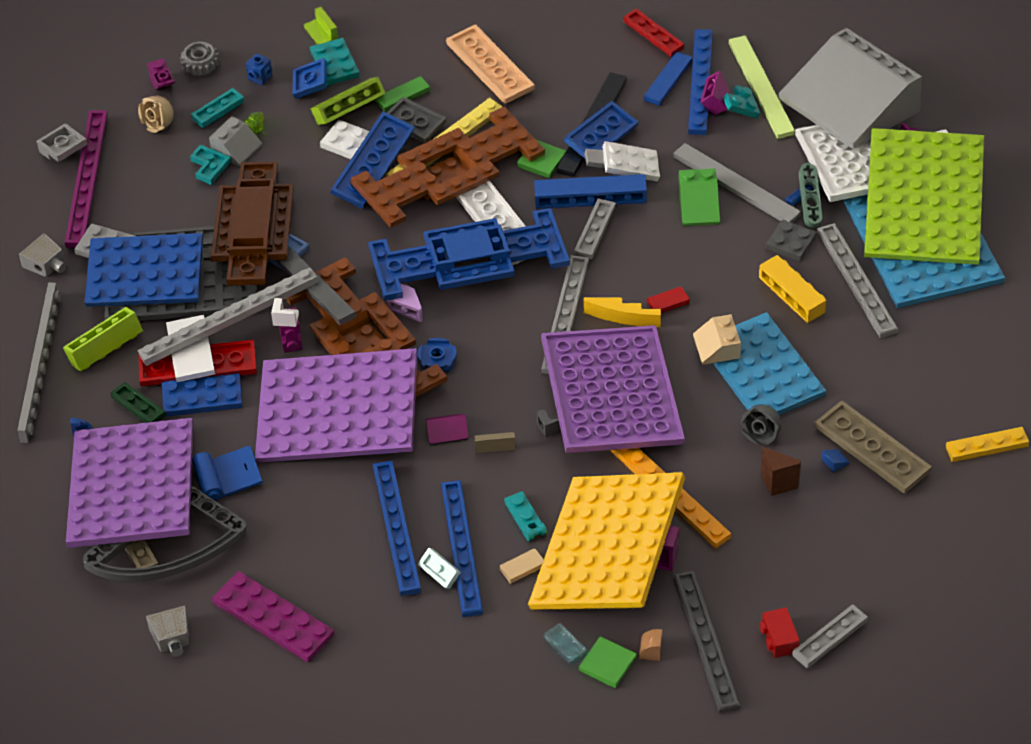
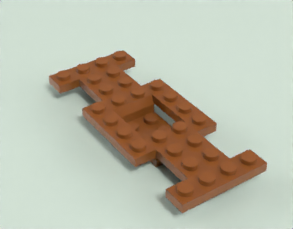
(464, 171)
(359, 334)

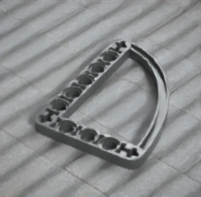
(178, 566)

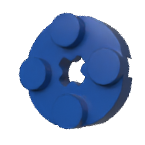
(447, 356)

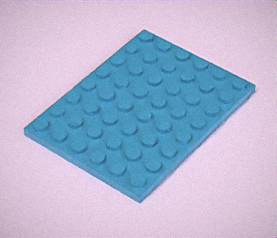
(922, 281)

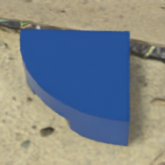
(79, 424)

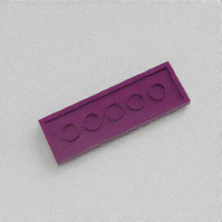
(273, 616)

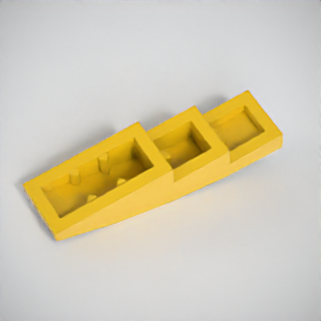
(623, 313)

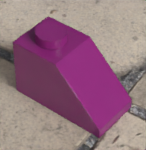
(713, 93)

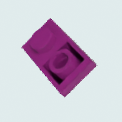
(160, 74)

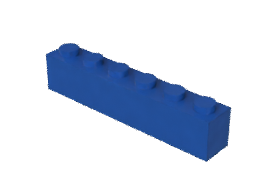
(586, 191)

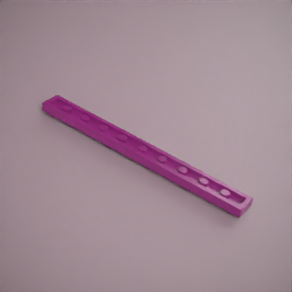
(86, 177)

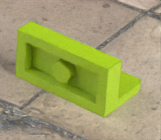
(322, 28)

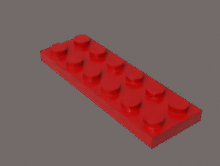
(226, 357)

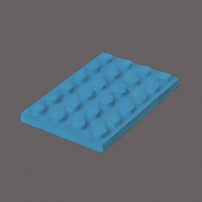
(769, 369)

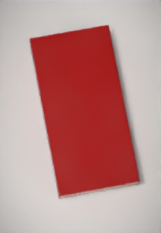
(669, 300)

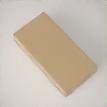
(522, 565)

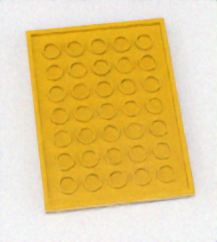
(607, 541)

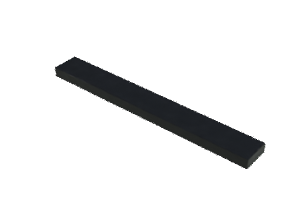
(609, 92)

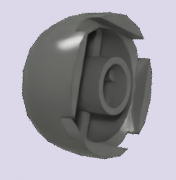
(761, 424)

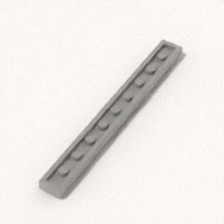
(227, 316)
(38, 364)

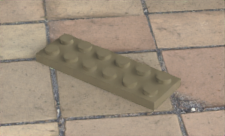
(873, 447)

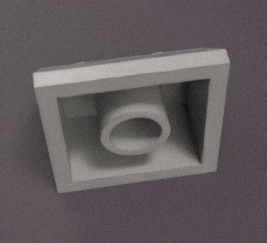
(235, 140)

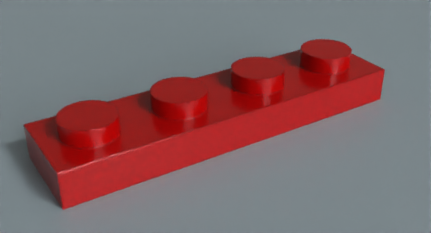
(653, 32)

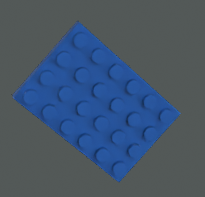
(144, 270)

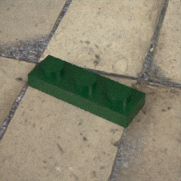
(137, 403)

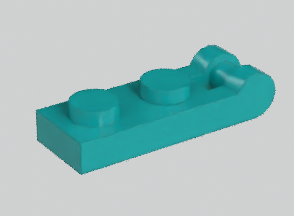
(525, 516)

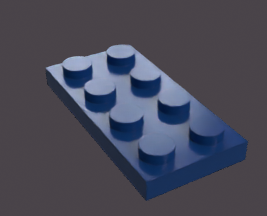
(607, 125)
(202, 395)

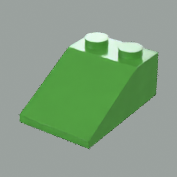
(699, 197)

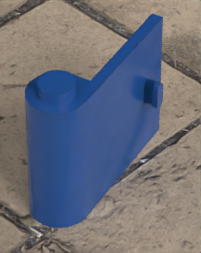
(226, 473)

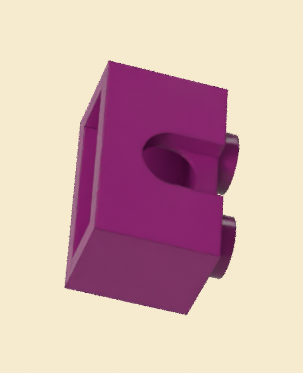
(291, 337)
(670, 550)

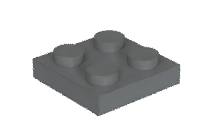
(791, 240)

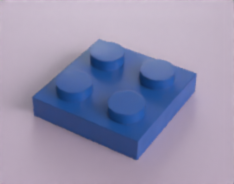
(310, 78)

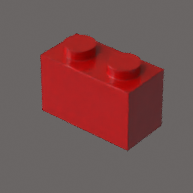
(779, 632)

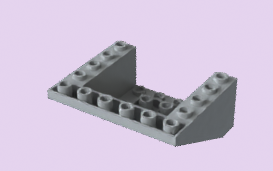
(853, 89)

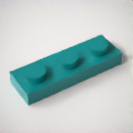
(217, 108)

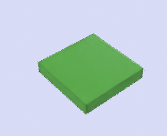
(544, 165)
(607, 662)

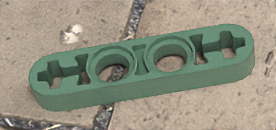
(810, 195)

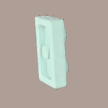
(439, 568)

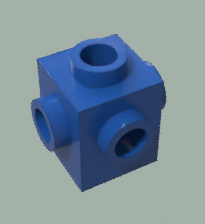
(259, 69)

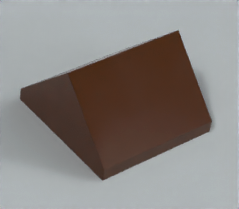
(779, 471)

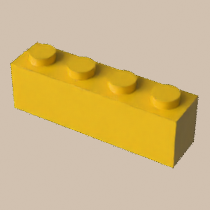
(792, 288)

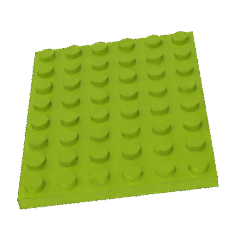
(924, 196)

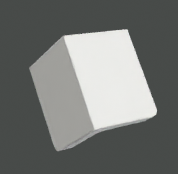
(283, 316)

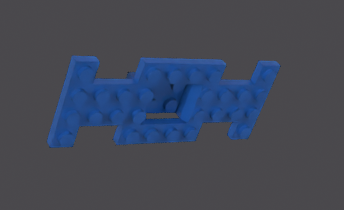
(465, 243)

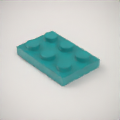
(340, 62)

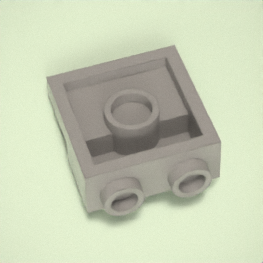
(61, 143)

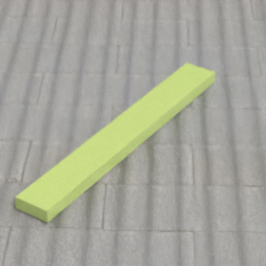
(761, 87)

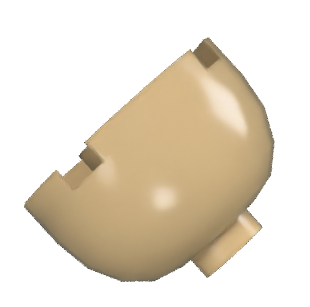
(156, 113)

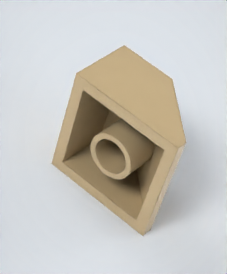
(718, 340)

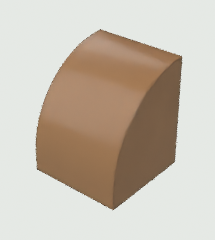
(651, 645)

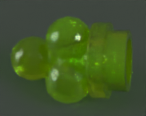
(255, 121)

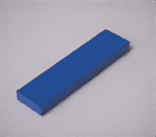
(667, 78)

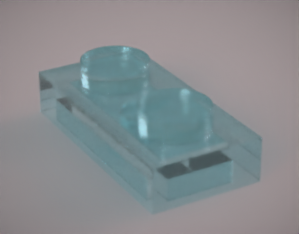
(565, 643)

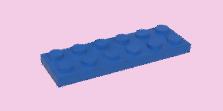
(374, 155)

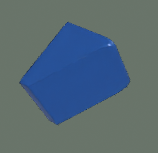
(834, 459)

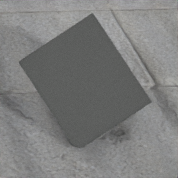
(547, 424)

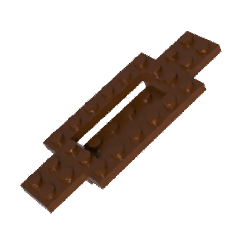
(244, 223)

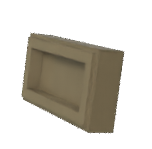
(495, 442)

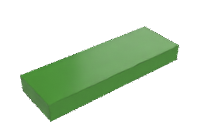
(408, 90)

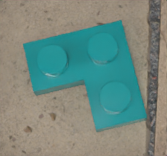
(742, 102)
(212, 163)

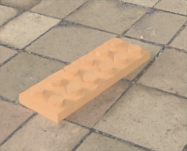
(490, 64)

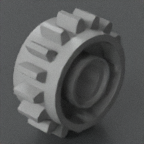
(199, 58)

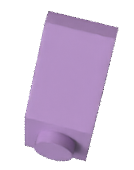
(407, 305)

